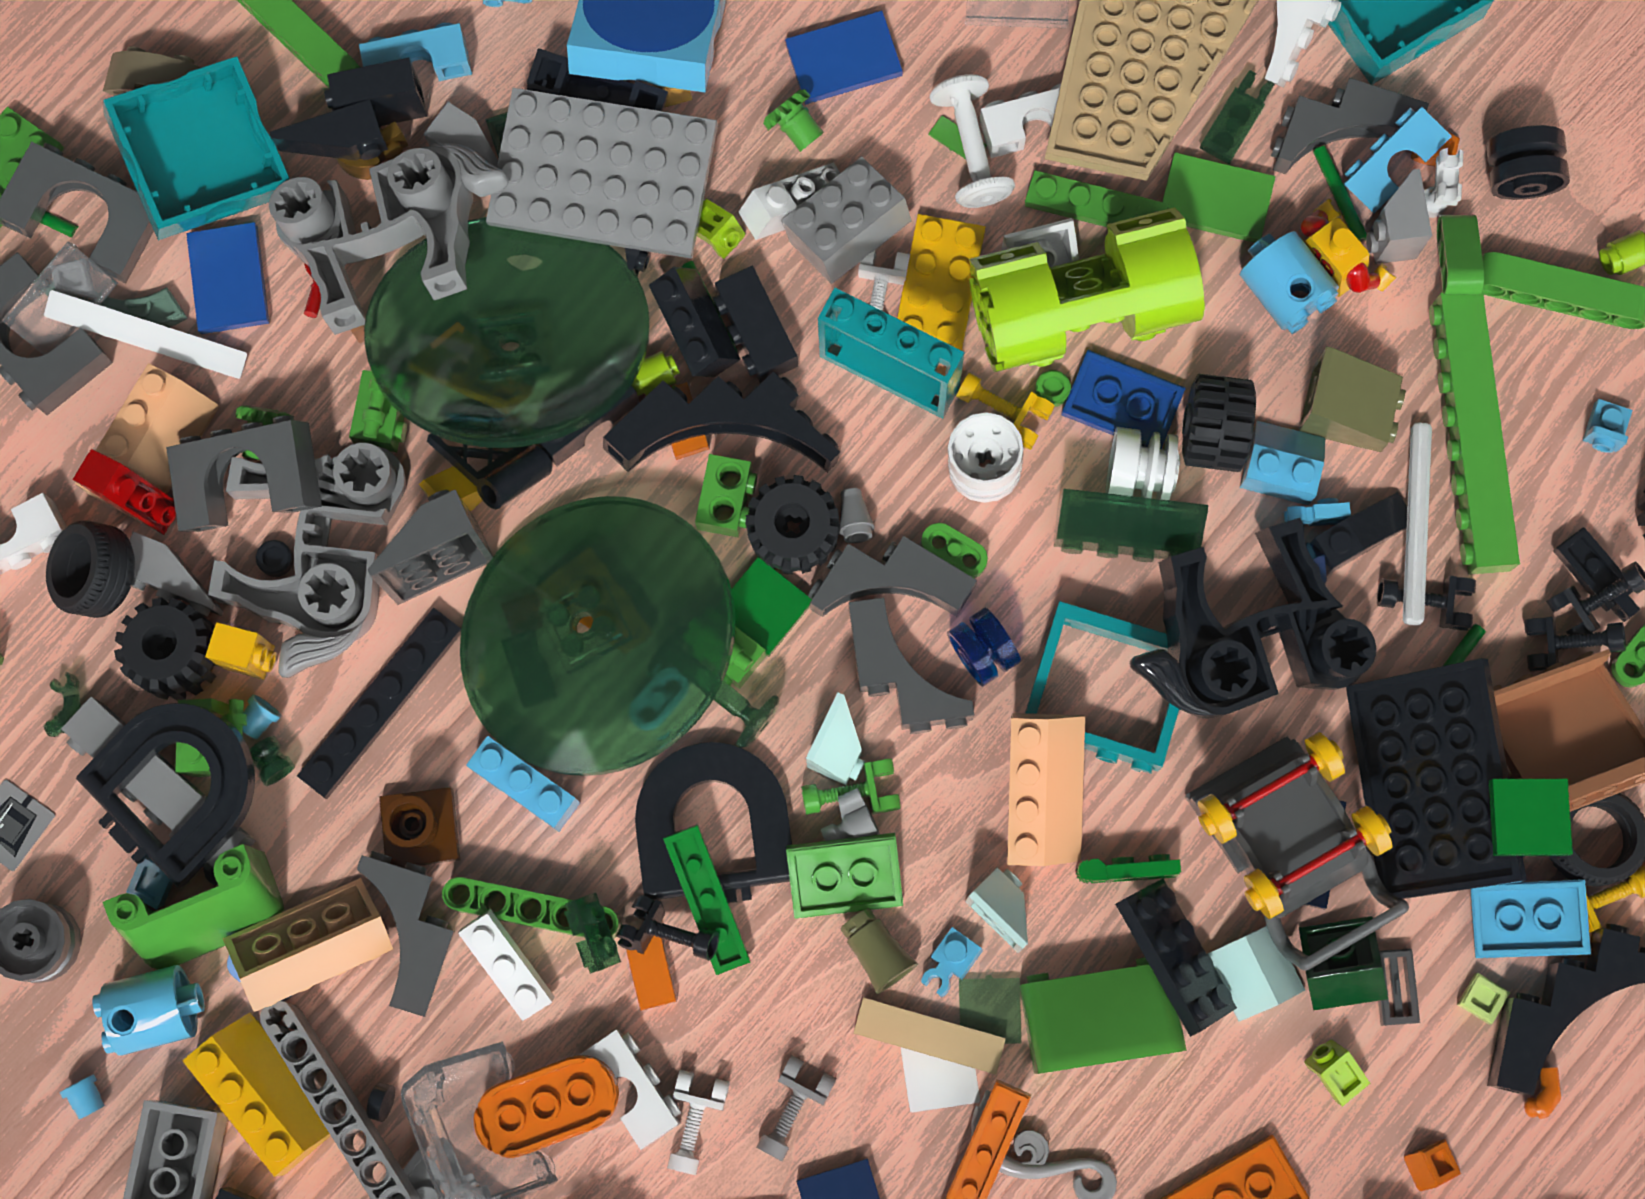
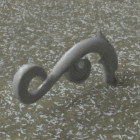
(1038, 1169)

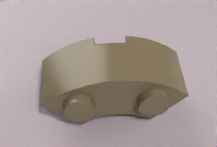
(140, 68)

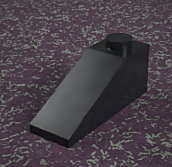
(341, 134)
(1361, 532)

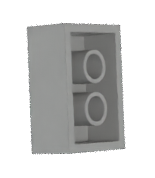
(846, 220)
(175, 1152)

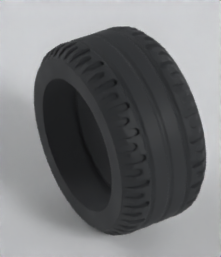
(90, 569)
(1632, 854)

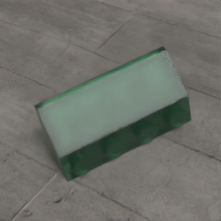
(1127, 525)

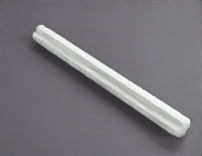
(1417, 524)

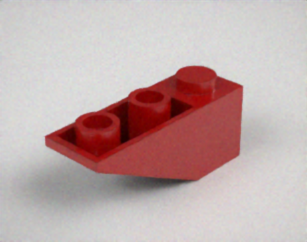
(126, 491)

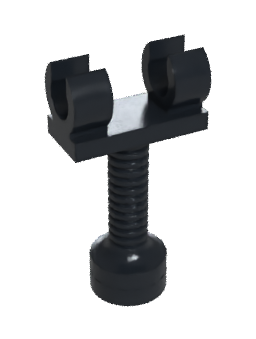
(1632, 579)
(1390, 593)
(1612, 637)
(652, 912)

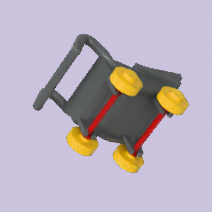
(1295, 837)

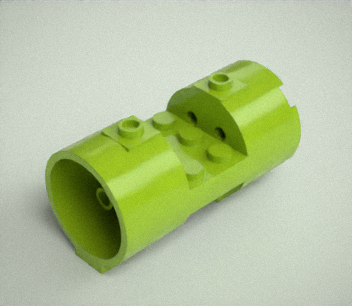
(1143, 280)

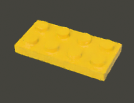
(937, 278)

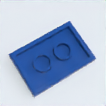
(844, 57)
(227, 278)
(1119, 395)

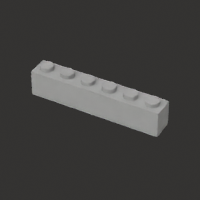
(164, 792)

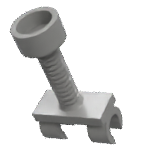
(774, 1143)

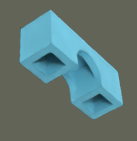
(441, 46)
(1416, 133)
(523, 783)

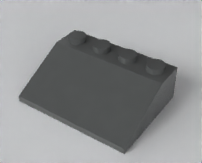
(431, 549)

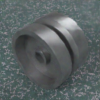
(54, 945)

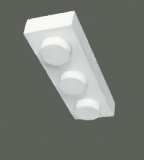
(506, 965)

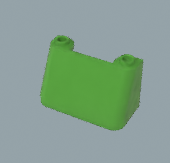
(199, 924)
(1098, 1018)

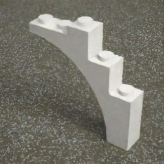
(1295, 33)

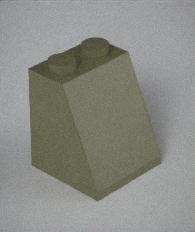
(1352, 401)

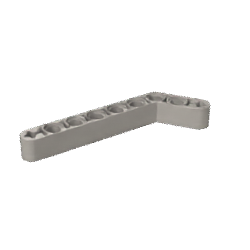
(328, 1096)

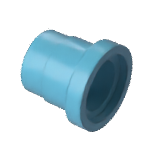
(259, 716)
(83, 1096)

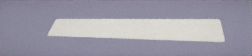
(145, 334)

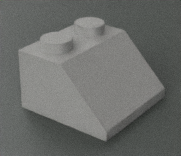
(1402, 225)

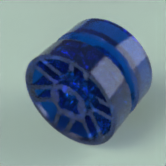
(984, 646)

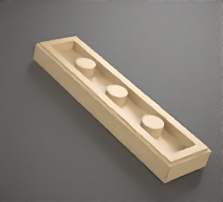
(929, 1036)

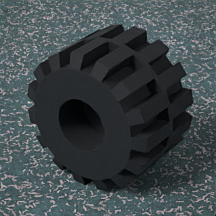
(1218, 422)
(797, 502)
(155, 635)

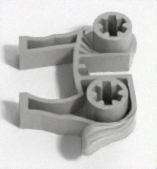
(416, 196)
(331, 591)

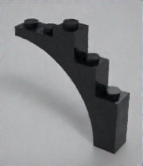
(719, 409)
(1531, 1028)

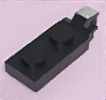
(1595, 570)

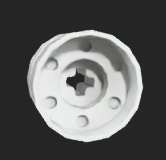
(979, 439)
(1142, 467)

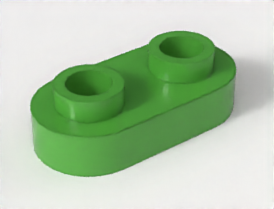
(956, 548)
(1633, 656)

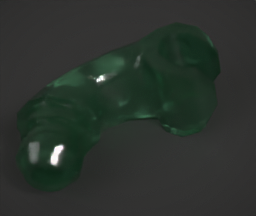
(71, 704)

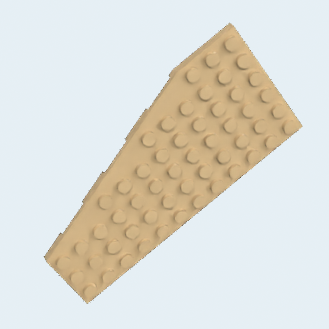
(1136, 78)

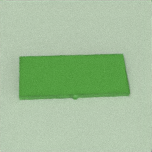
(948, 134)

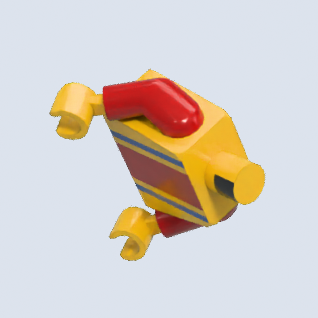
(1342, 252)

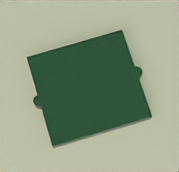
(991, 1006)

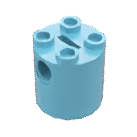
(1287, 267)
(161, 1006)

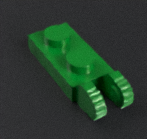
(1125, 869)

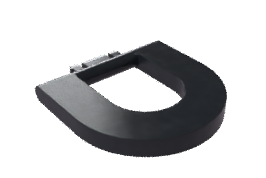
(701, 765)
(212, 823)

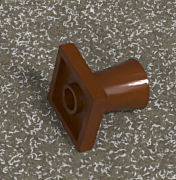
(437, 831)

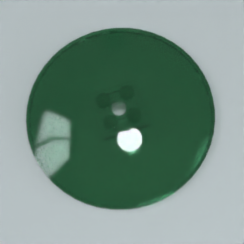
(559, 298)
(640, 669)

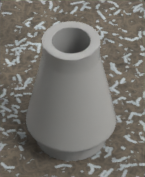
(855, 519)

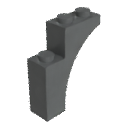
(1355, 112)
(907, 571)
(884, 667)
(421, 943)

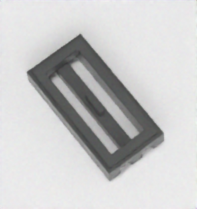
(1384, 1010)

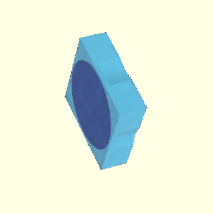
(646, 41)

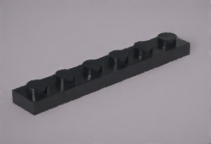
(379, 703)

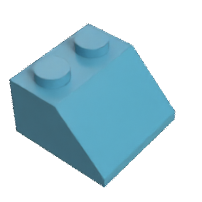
(1284, 463)

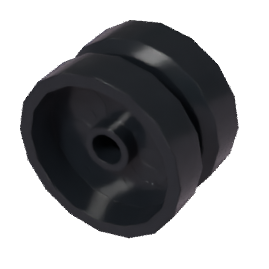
(1528, 162)

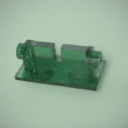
(588, 917)

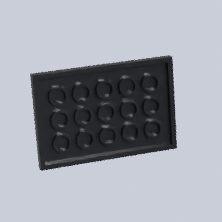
(1426, 767)

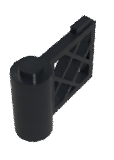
(504, 477)

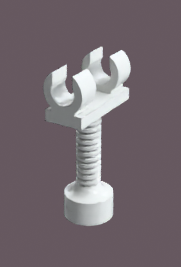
(1447, 186)
(883, 276)
(684, 1159)

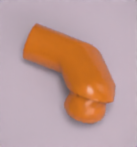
(1549, 1096)

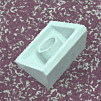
(1256, 973)

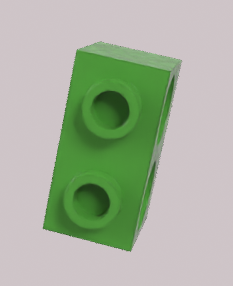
(717, 495)

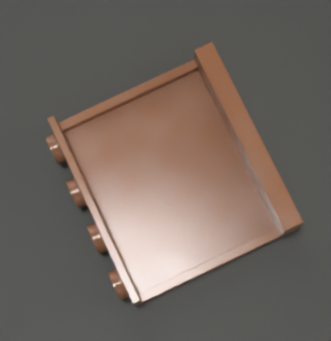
(1572, 728)

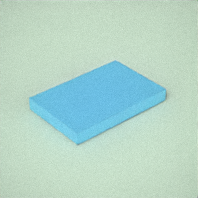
(1531, 919)

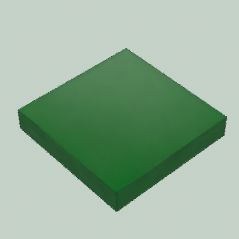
(767, 605)
(1530, 817)

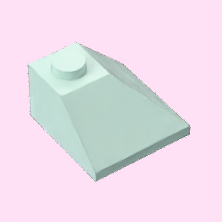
(836, 746)
(1002, 907)

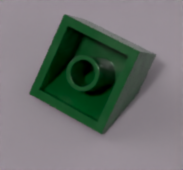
(1348, 976)

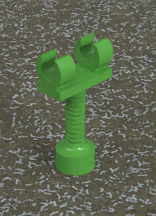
(815, 798)

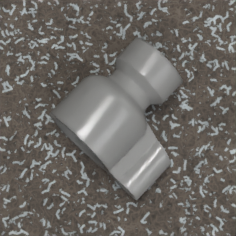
(855, 816)

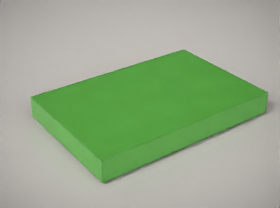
(1219, 197)
(844, 875)

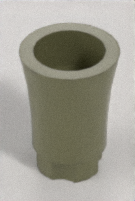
(877, 950)

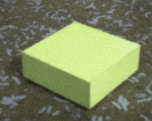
(1483, 998)

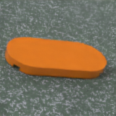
(546, 1106)

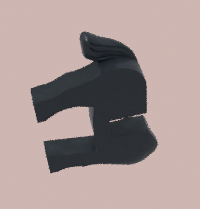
(1226, 668)

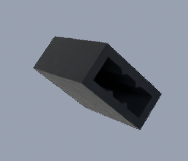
(389, 86)

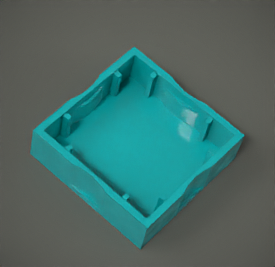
(1394, 32)
(195, 147)

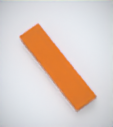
(989, 1142)

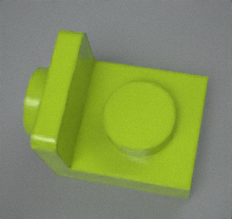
(719, 228)
(1337, 1071)

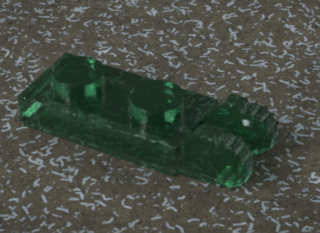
(1235, 120)

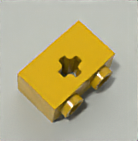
(241, 651)

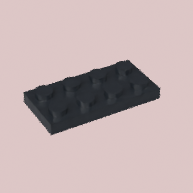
(1176, 956)

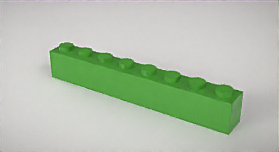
(1475, 434)

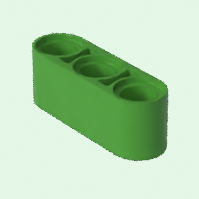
(1460, 254)

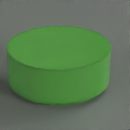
(1053, 386)

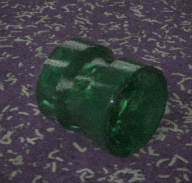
(271, 761)

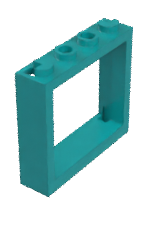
(889, 352)
(1120, 631)

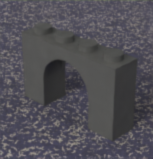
(47, 175)
(56, 375)
(200, 466)

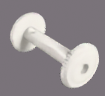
(960, 93)

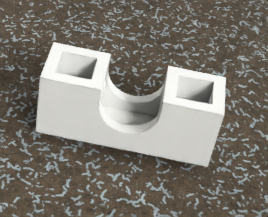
(1004, 121)
(36, 531)
(652, 1113)

